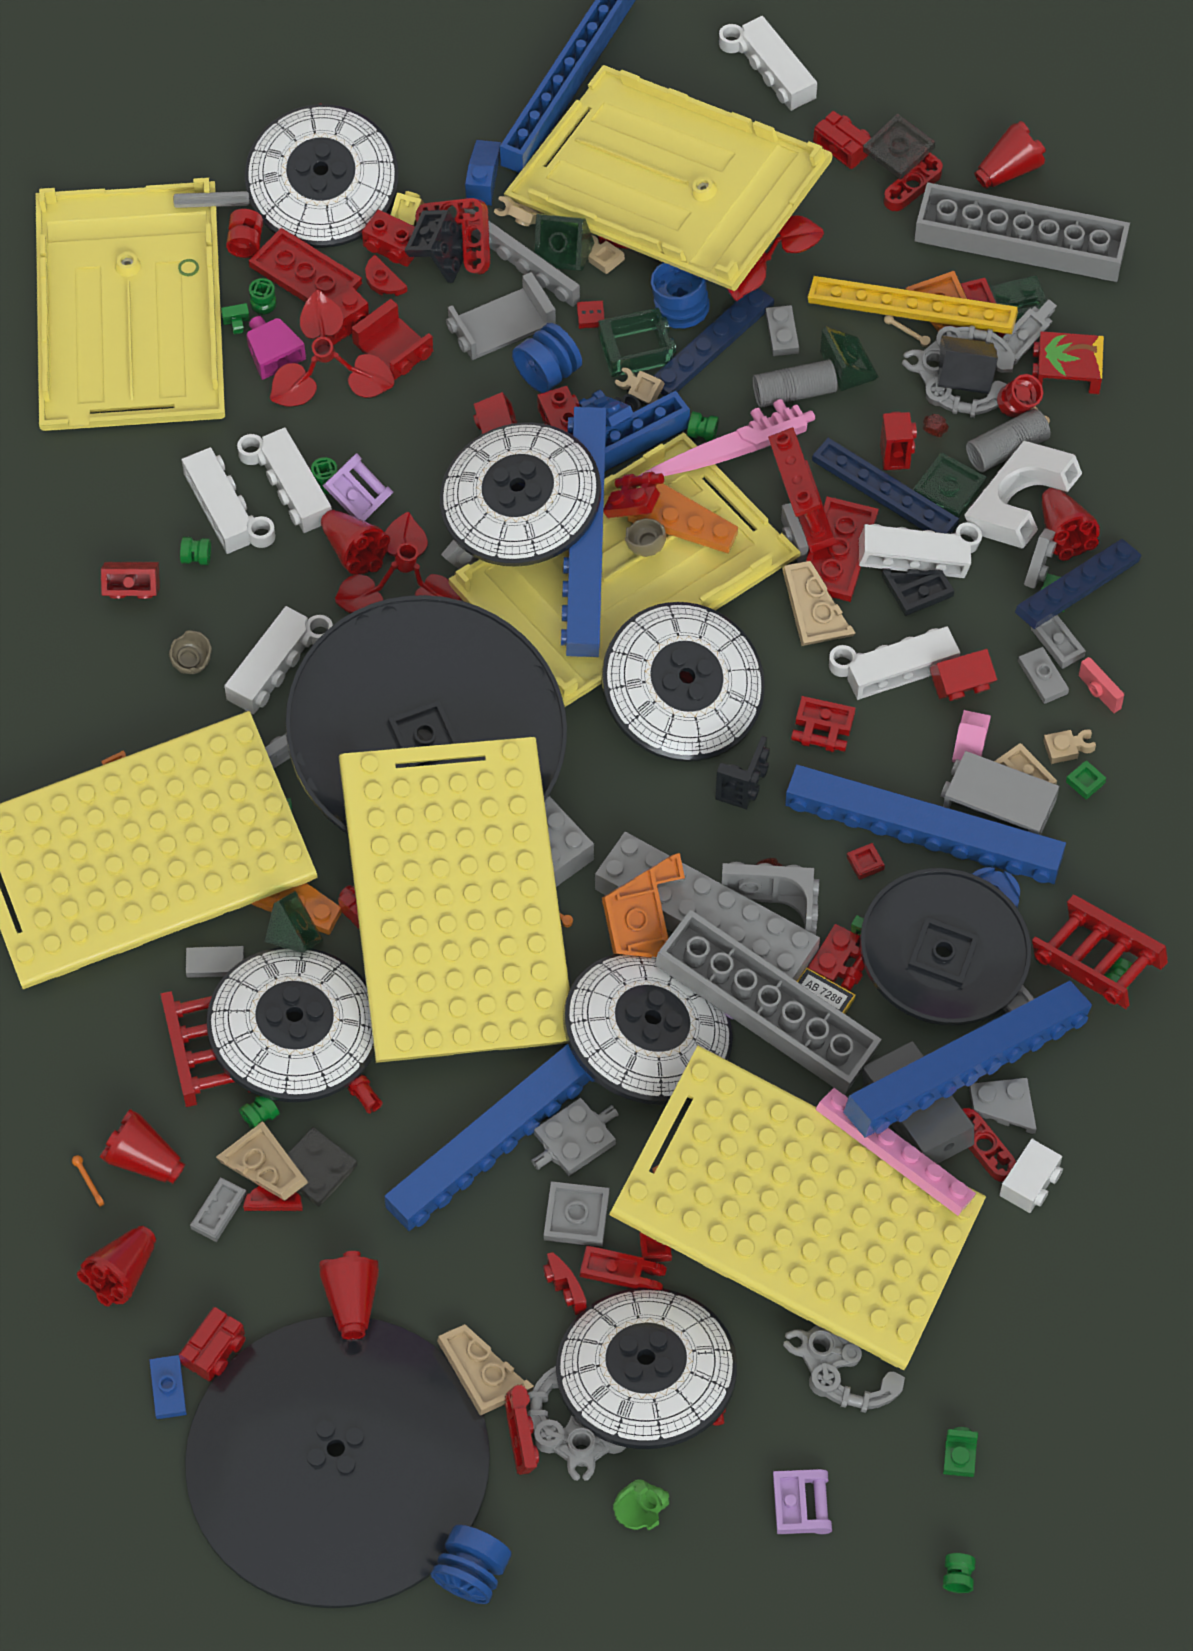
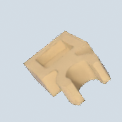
(605, 256)
(643, 387)
(1064, 746)

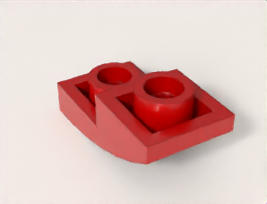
(563, 1279)

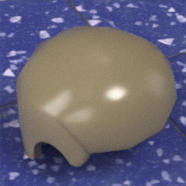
(645, 537)
(190, 652)

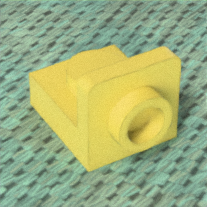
(406, 206)

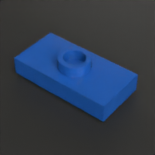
(168, 1387)

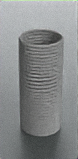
(801, 383)
(1004, 440)

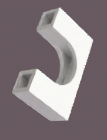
(1026, 467)

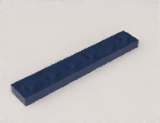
(713, 340)
(884, 488)
(1077, 583)

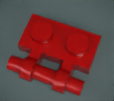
(634, 501)
(823, 716)
(834, 954)

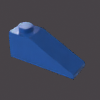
(483, 171)

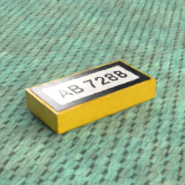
(827, 990)

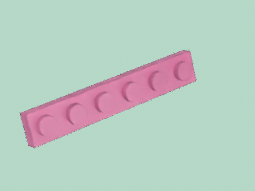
(901, 1157)

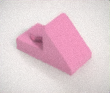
(971, 734)

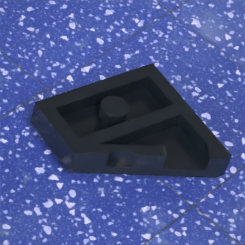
(918, 588)

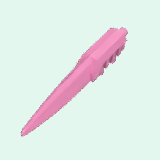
(740, 442)

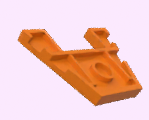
(636, 911)

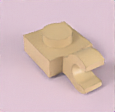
(522, 213)

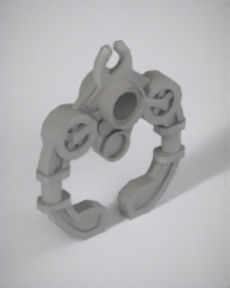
(942, 396)
(826, 1378)
(552, 1437)

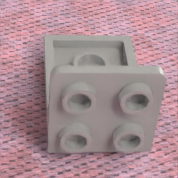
(777, 884)

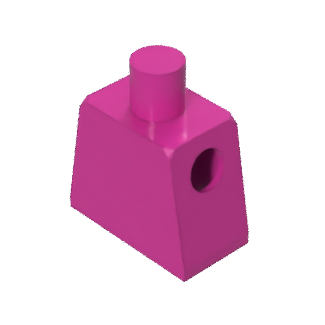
(273, 345)

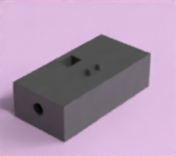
(935, 1131)

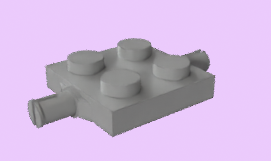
(574, 1137)

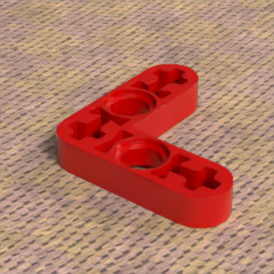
(909, 193)
(469, 223)
(983, 1131)

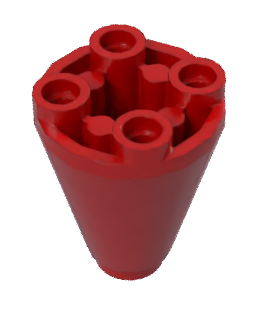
(1011, 157)
(1073, 525)
(355, 541)
(142, 1150)
(118, 1266)
(350, 1291)

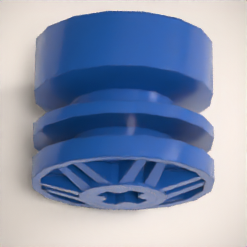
(679, 296)
(547, 358)
(471, 1564)

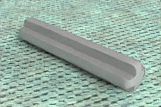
(217, 199)

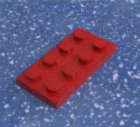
(302, 268)
(840, 562)

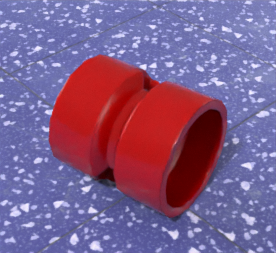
(244, 233)
(1020, 395)

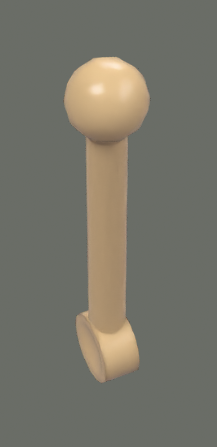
(925, 341)

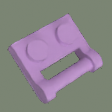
(352, 494)
(791, 1502)

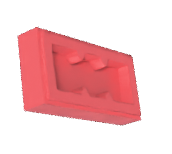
(1101, 685)

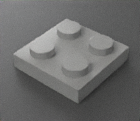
(576, 1214)

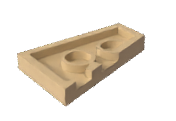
(814, 610)
(264, 1162)
(479, 1369)

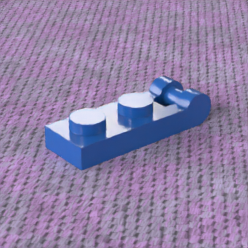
(615, 410)

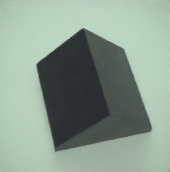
(966, 364)

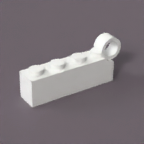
(772, 60)
(290, 475)
(222, 505)
(920, 550)
(272, 658)
(894, 664)

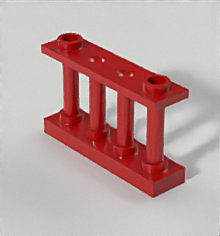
(802, 490)
(1102, 927)
(187, 1060)

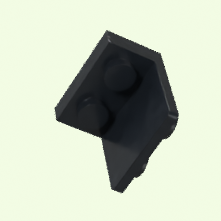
(439, 238)
(741, 786)

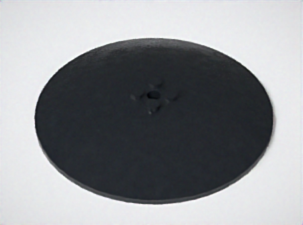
(415, 669)
(349, 1523)

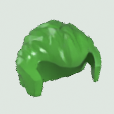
(640, 1505)

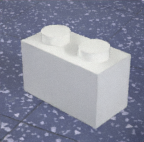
(1031, 1176)

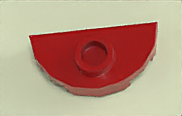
(382, 279)
(263, 1200)

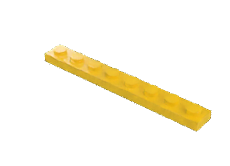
(912, 304)

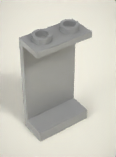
(502, 320)
(1001, 792)

